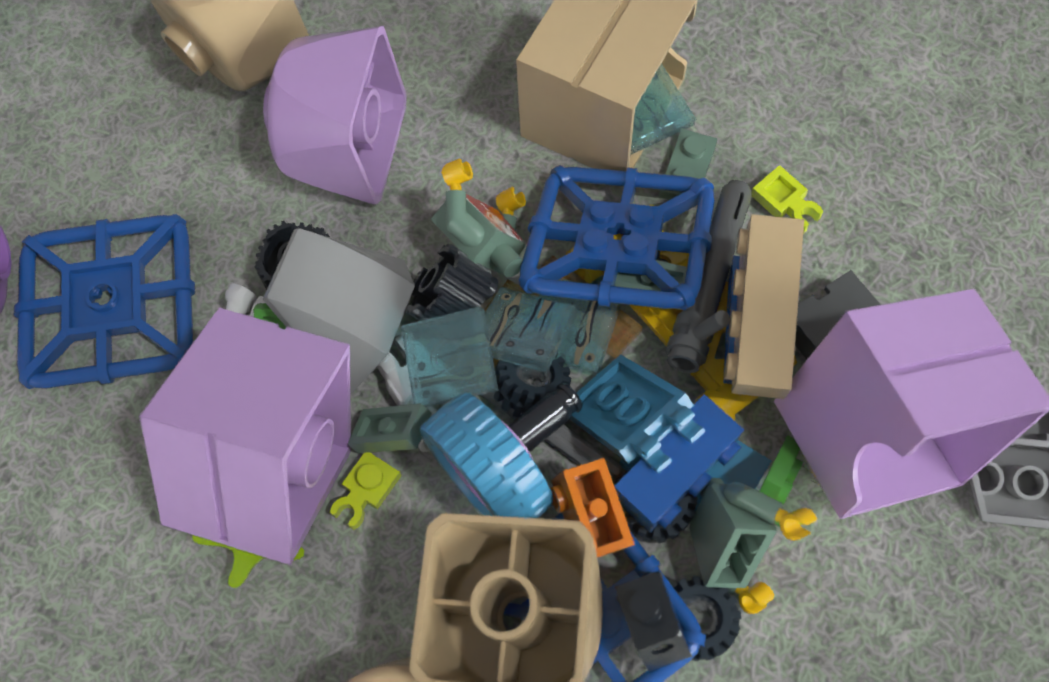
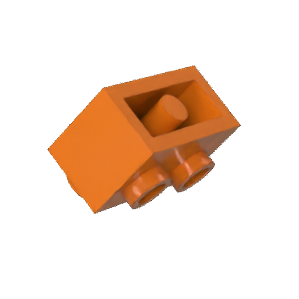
(590, 497)

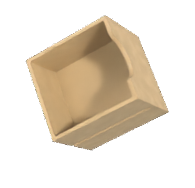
(590, 71)

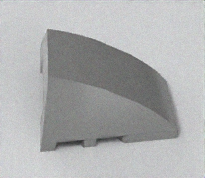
(342, 296)
(1016, 482)

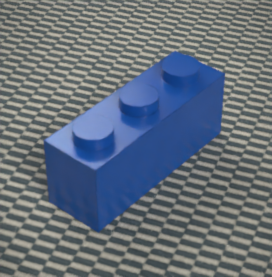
(655, 496)

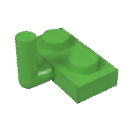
(782, 472)

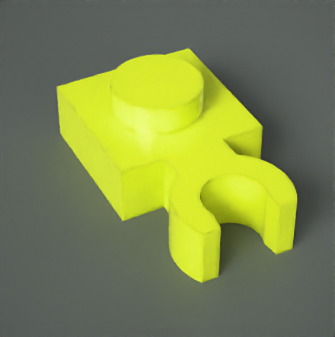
(785, 195)
(368, 484)

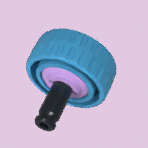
(493, 459)

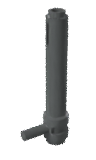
(698, 324)

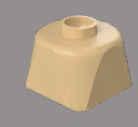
(230, 37)
(471, 576)

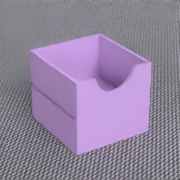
(909, 400)
(250, 434)

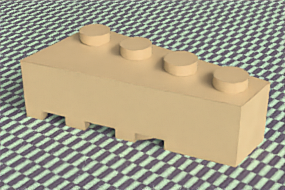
(765, 306)

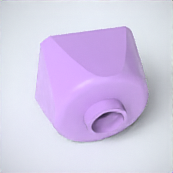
(336, 111)

